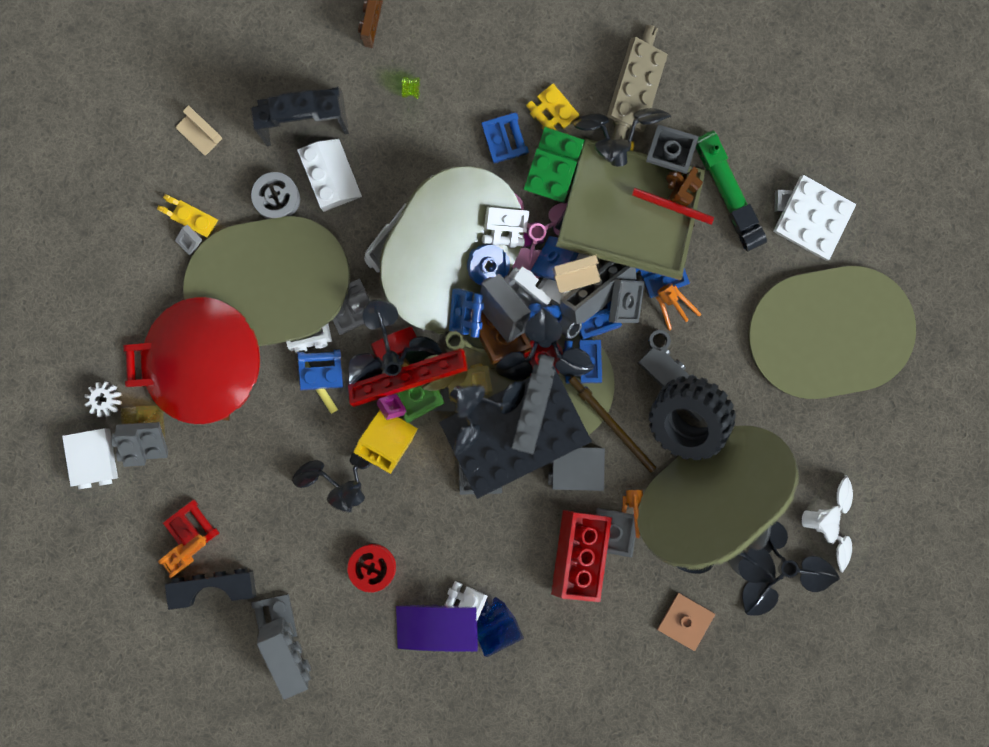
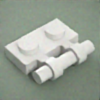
(506, 220)
(469, 598)

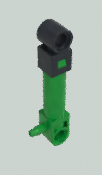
(741, 214)

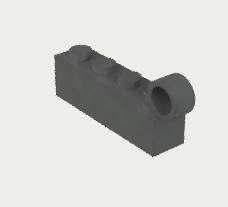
(588, 300)
(663, 367)
(534, 405)

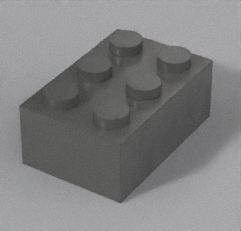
(284, 657)

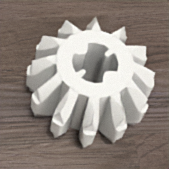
(103, 391)

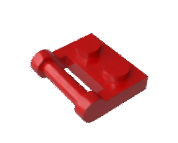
(183, 529)

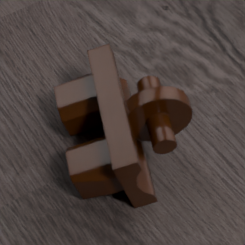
(681, 183)

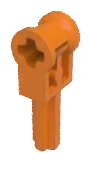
(182, 555)

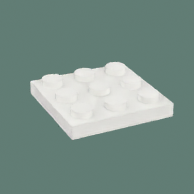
(814, 217)

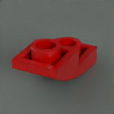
(396, 340)

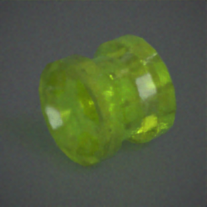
(410, 87)

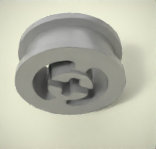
(272, 178)

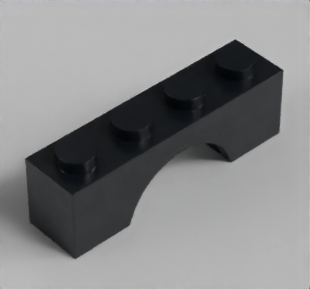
(182, 592)

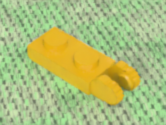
(189, 215)

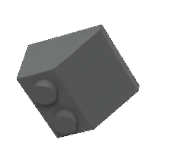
(672, 149)

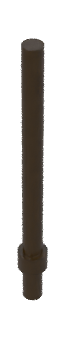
(586, 395)

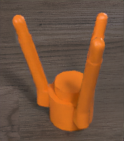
(668, 295)
(633, 498)

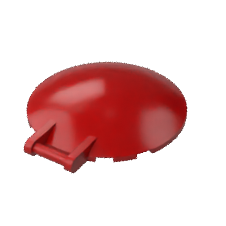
(197, 360)

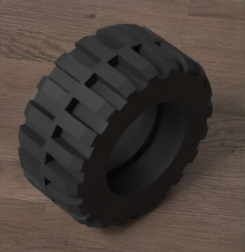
(701, 398)

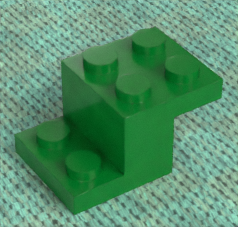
(554, 164)

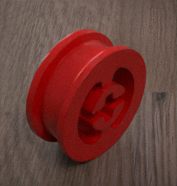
(365, 584)

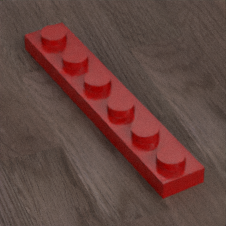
(409, 377)

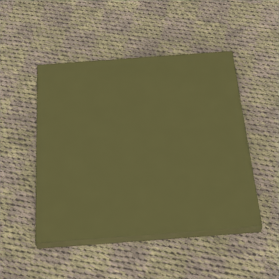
(621, 228)

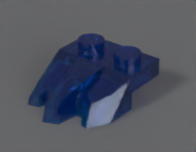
(497, 628)

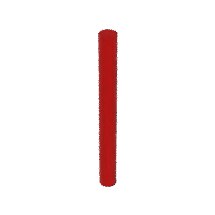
(673, 206)

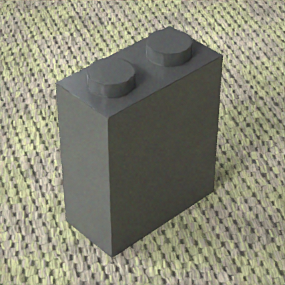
(504, 307)
(579, 470)

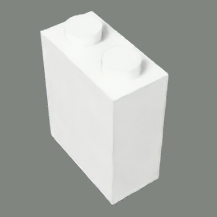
(90, 458)

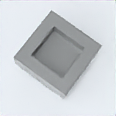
(781, 199)
(188, 239)

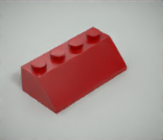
(581, 556)

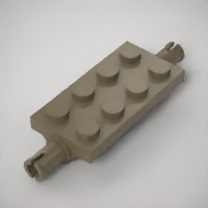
(636, 82)

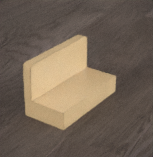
(198, 131)
(576, 274)

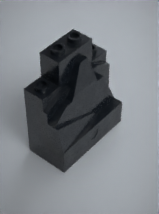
(298, 107)

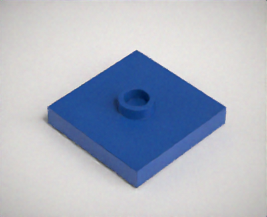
(550, 257)

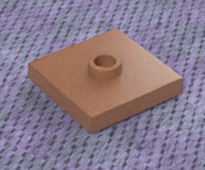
(686, 621)

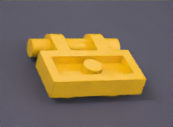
(557, 105)

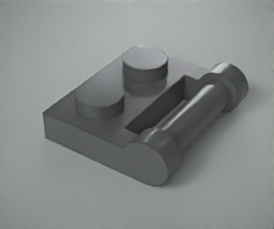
(278, 607)

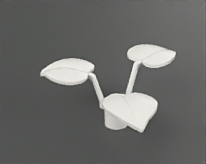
(829, 522)

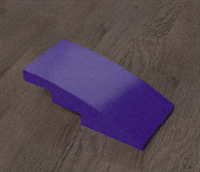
(437, 628)

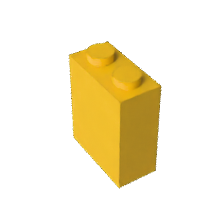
(385, 441)

